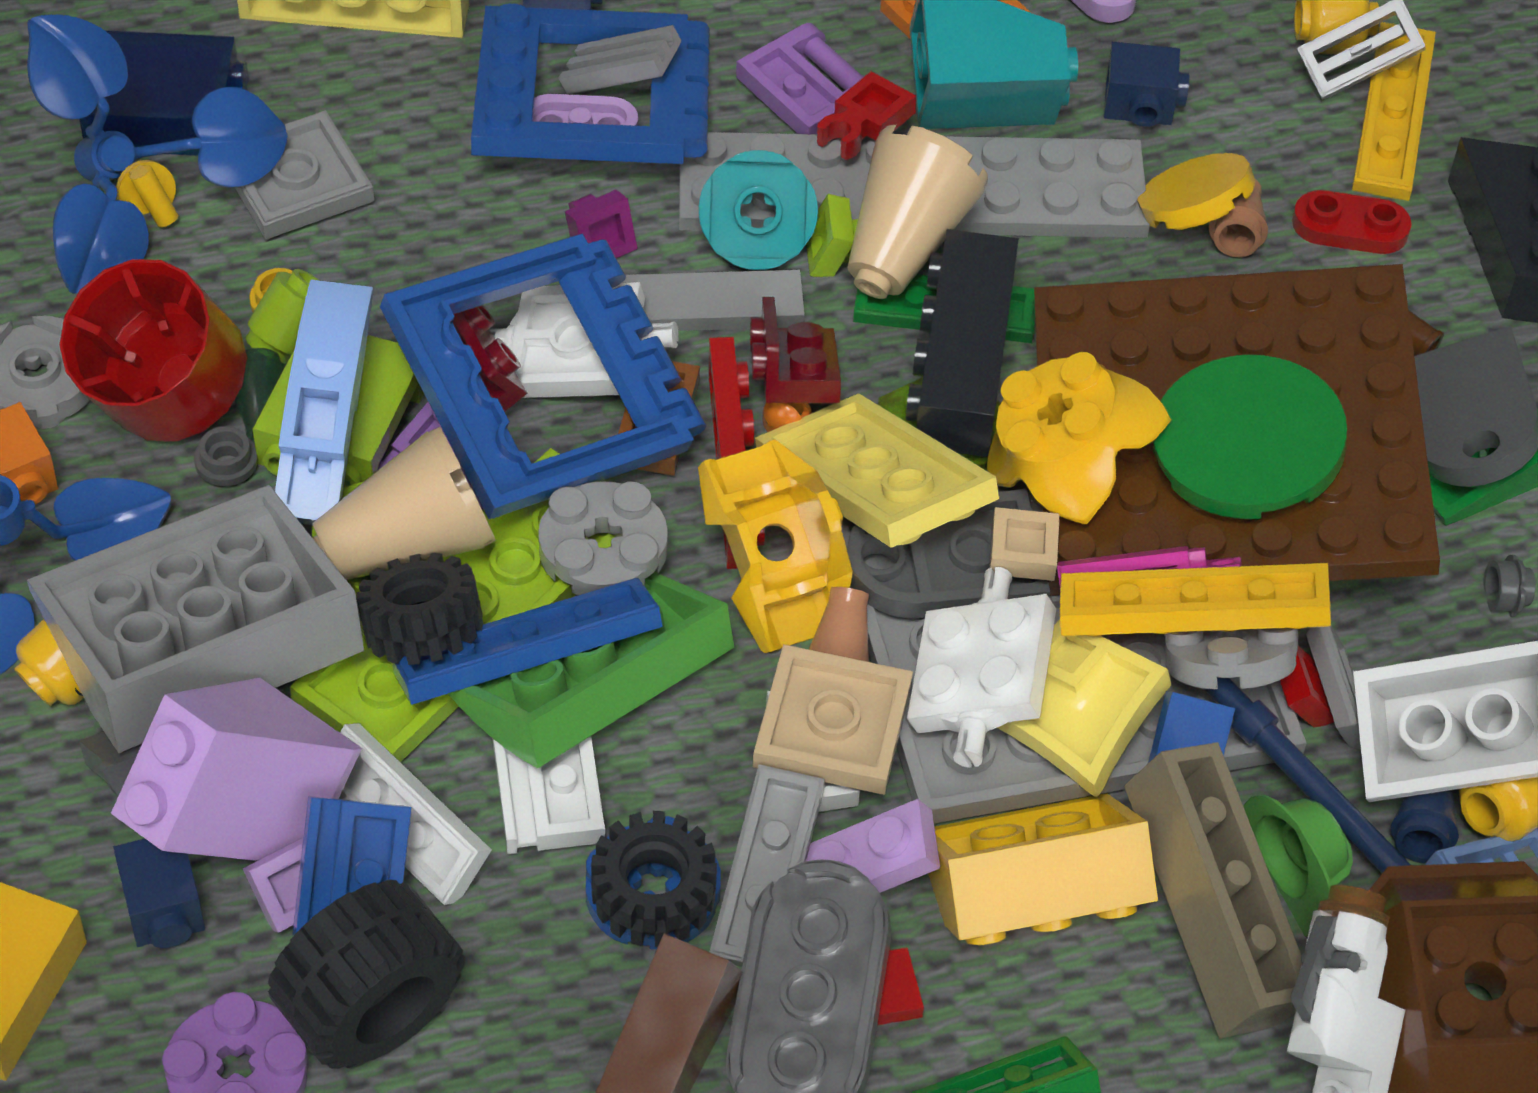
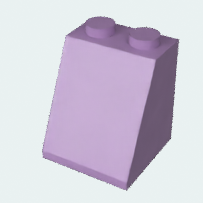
(232, 771)

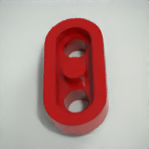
(1351, 221)

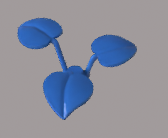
(70, 74)
(91, 516)

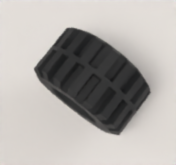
(366, 974)

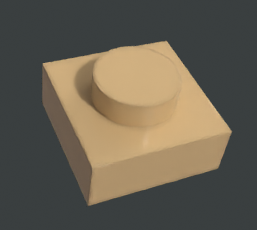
(1025, 543)

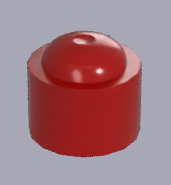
(153, 350)

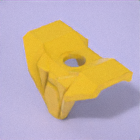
(777, 488)

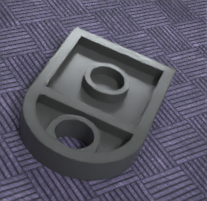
(1476, 400)
(940, 567)

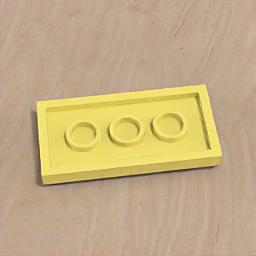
(886, 470)

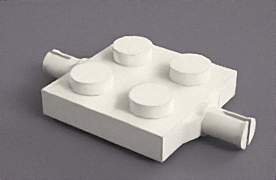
(556, 349)
(982, 665)

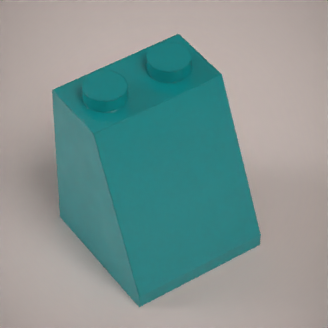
(988, 65)

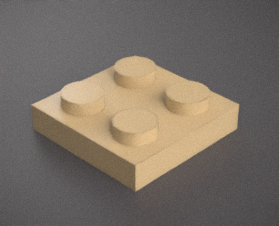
(833, 718)

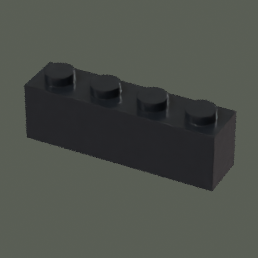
(965, 341)

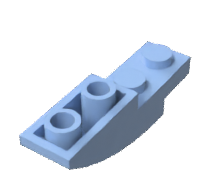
(322, 397)

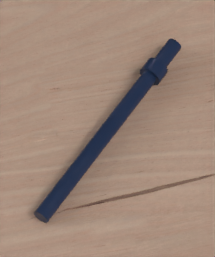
(1257, 725)

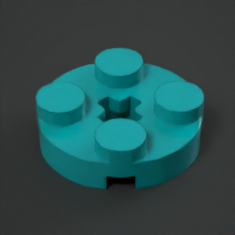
(782, 187)

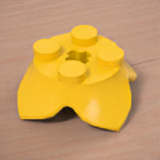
(1065, 429)

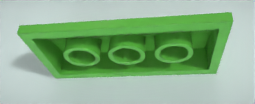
(573, 697)

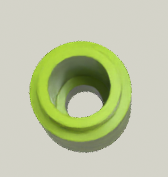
(279, 313)

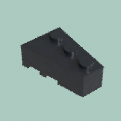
(1500, 208)

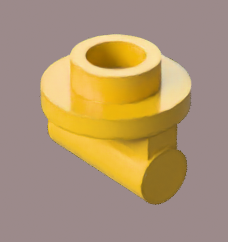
(150, 189)

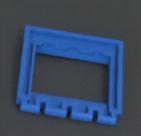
(507, 87)
(477, 423)

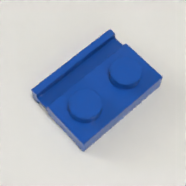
(346, 849)

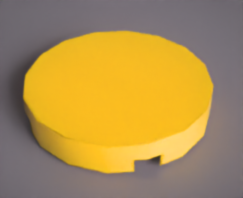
(1196, 191)

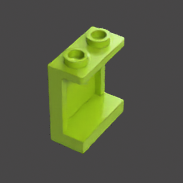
(383, 398)

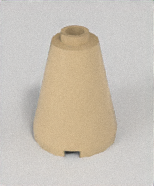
(910, 199)
(405, 510)

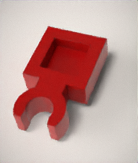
(865, 112)

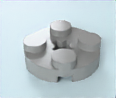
(46, 396)
(602, 508)
(1250, 654)

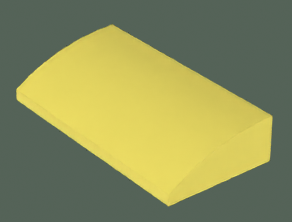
(402, 16)

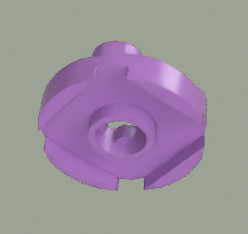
(234, 1028)

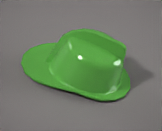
(1301, 850)

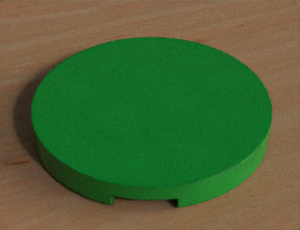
(1251, 436)

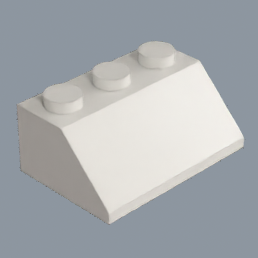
(1449, 722)

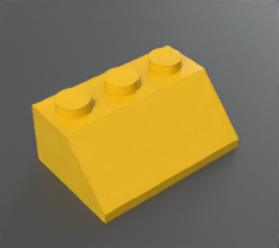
(1042, 868)

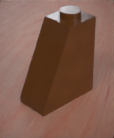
(672, 1021)

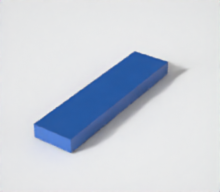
(534, 639)

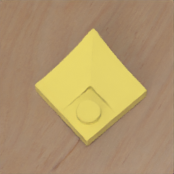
(1091, 706)

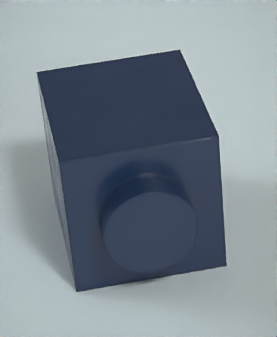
(159, 894)

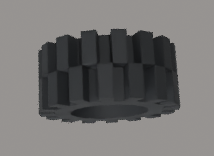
(420, 608)
(653, 844)

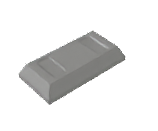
(1336, 680)

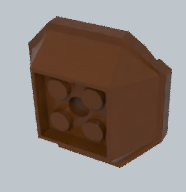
(1455, 930)

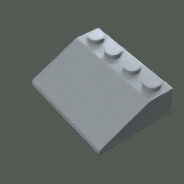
(197, 608)

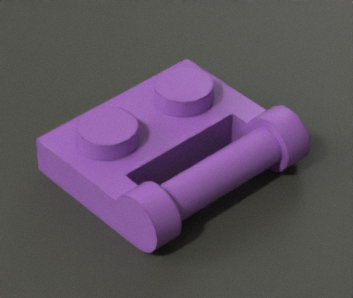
(791, 83)

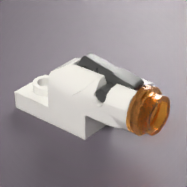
(1336, 996)

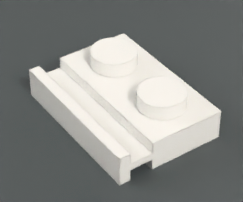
(550, 803)

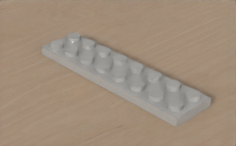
(1030, 189)

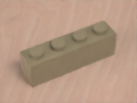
(1218, 888)

